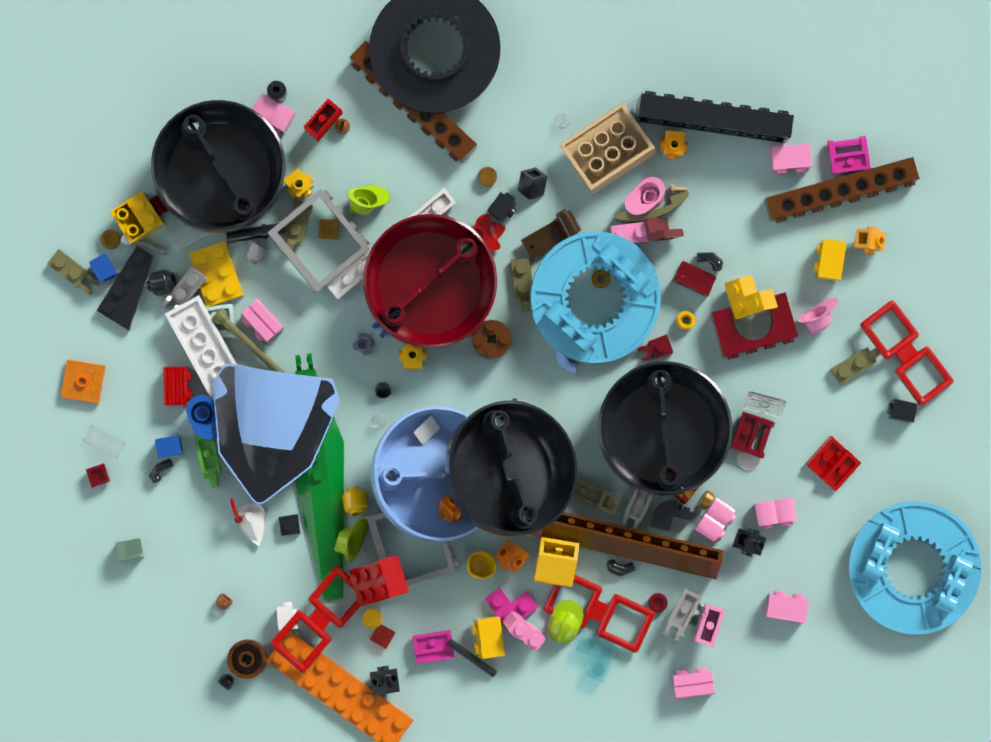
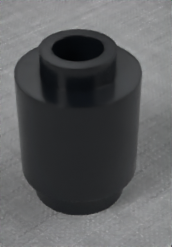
(278, 97)

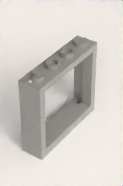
(295, 261)
(451, 560)

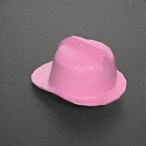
(645, 196)
(819, 316)

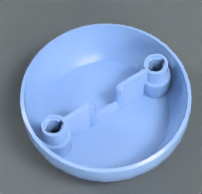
(417, 476)

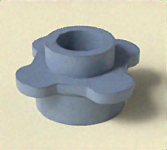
(358, 344)

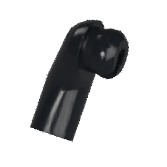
(712, 258)
(158, 468)
(618, 569)

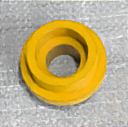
(690, 316)

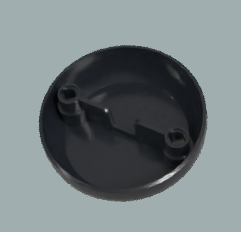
(218, 167)
(664, 428)
(510, 468)

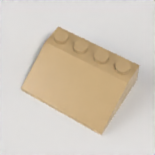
(608, 149)

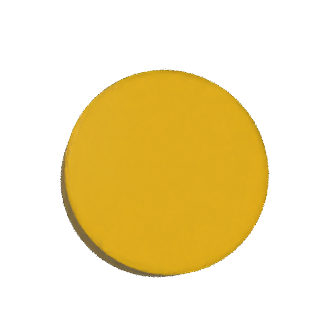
(372, 618)

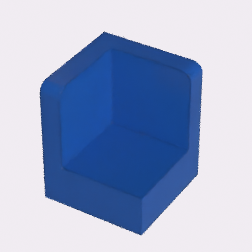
(103, 268)
(169, 446)

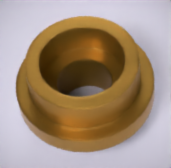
(596, 283)

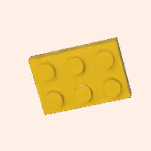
(219, 269)

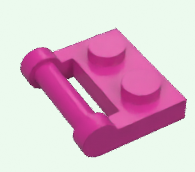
(849, 161)

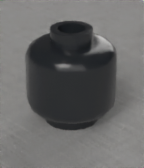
(161, 282)

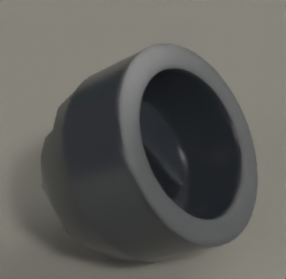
(383, 394)
(226, 681)

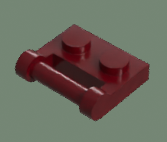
(746, 433)

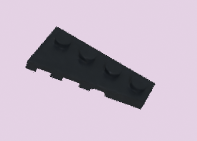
(124, 295)

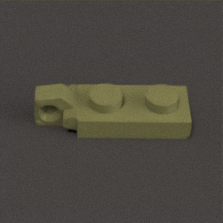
(297, 227)
(522, 281)
(854, 365)

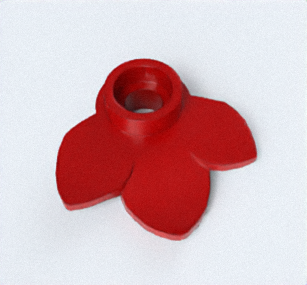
(489, 231)

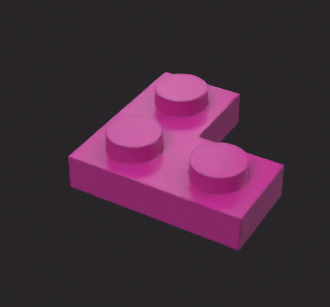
(502, 606)

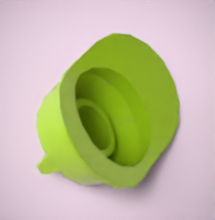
(366, 198)
(351, 539)
(565, 621)

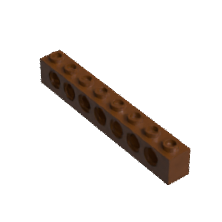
(460, 152)
(905, 167)

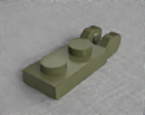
(71, 270)

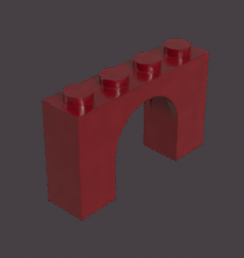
(733, 343)

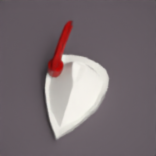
(250, 520)

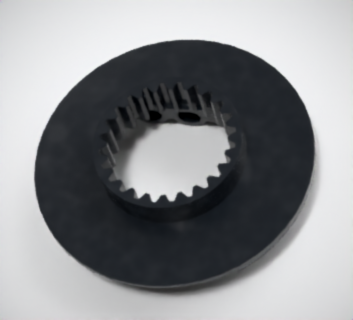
(434, 92)

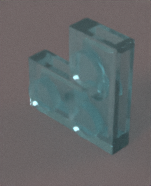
(602, 653)

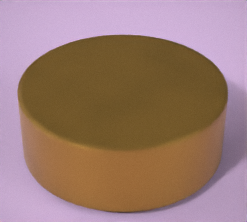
(487, 176)
(110, 239)
(706, 499)

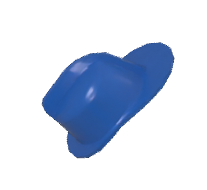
(202, 417)

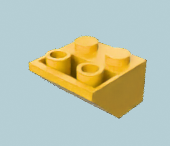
(137, 218)
(556, 562)

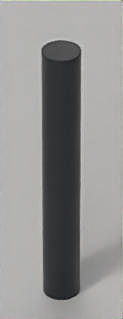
(471, 657)

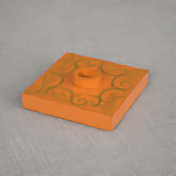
(83, 381)

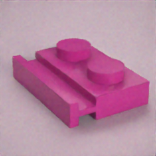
(432, 646)

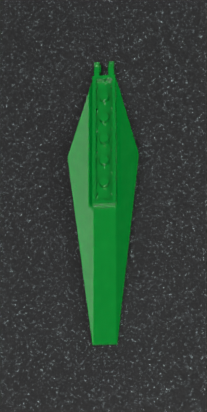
(321, 499)

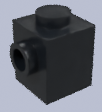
(502, 207)

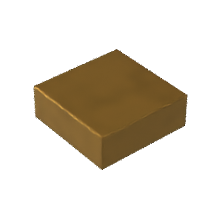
(329, 229)

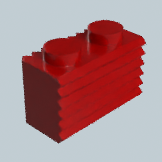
(323, 120)
(176, 386)

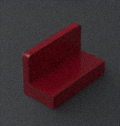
(658, 230)
(694, 279)

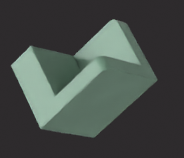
(129, 549)

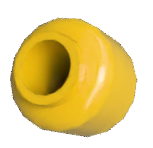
(355, 501)

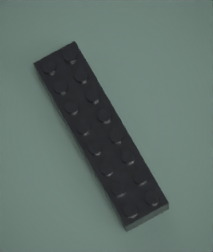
(714, 118)

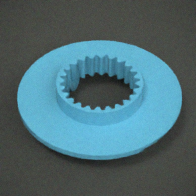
(636, 314)
(960, 568)

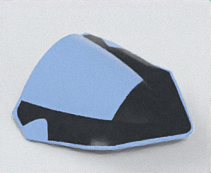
(270, 425)

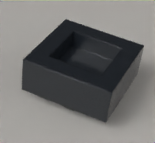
(289, 525)

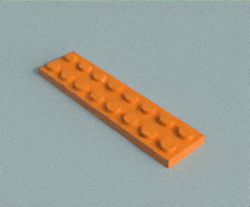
(342, 692)

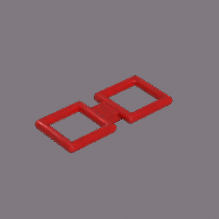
(906, 353)
(603, 612)
(316, 621)

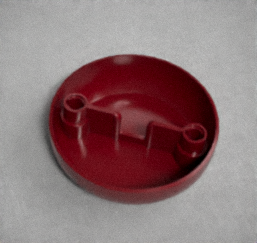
(430, 281)

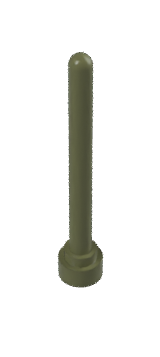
(221, 318)

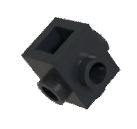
(749, 542)
(384, 681)

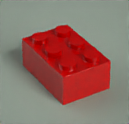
(378, 581)

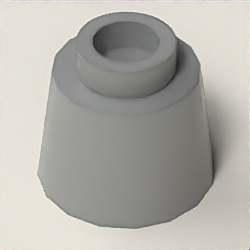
(255, 252)

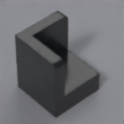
(532, 183)

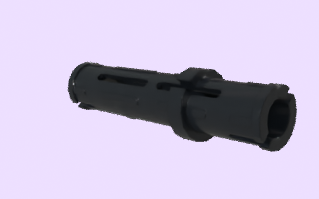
(251, 233)

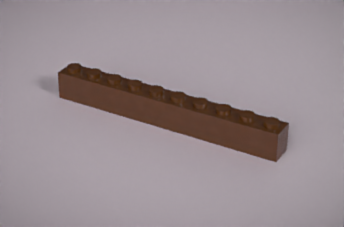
(635, 544)

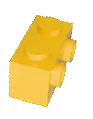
(830, 260)
(488, 637)

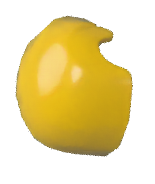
(481, 565)

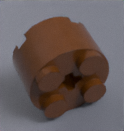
(491, 351)
(242, 668)

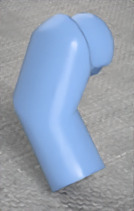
(563, 362)

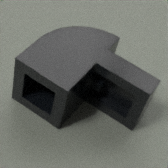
(664, 514)

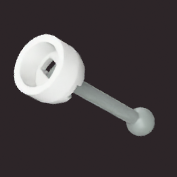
(162, 251)

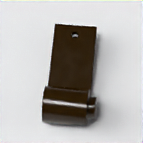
(551, 234)

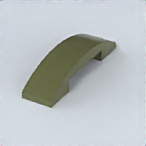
(675, 201)
(596, 497)

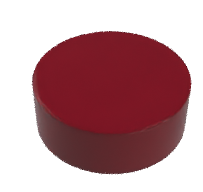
(658, 602)

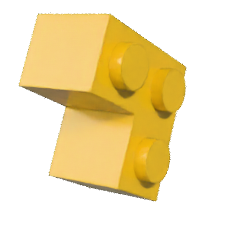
(746, 300)

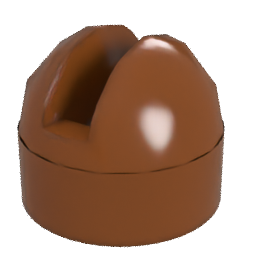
(346, 127)
(223, 601)

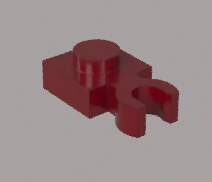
(658, 347)

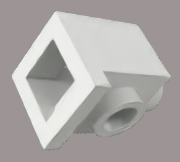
(284, 614)

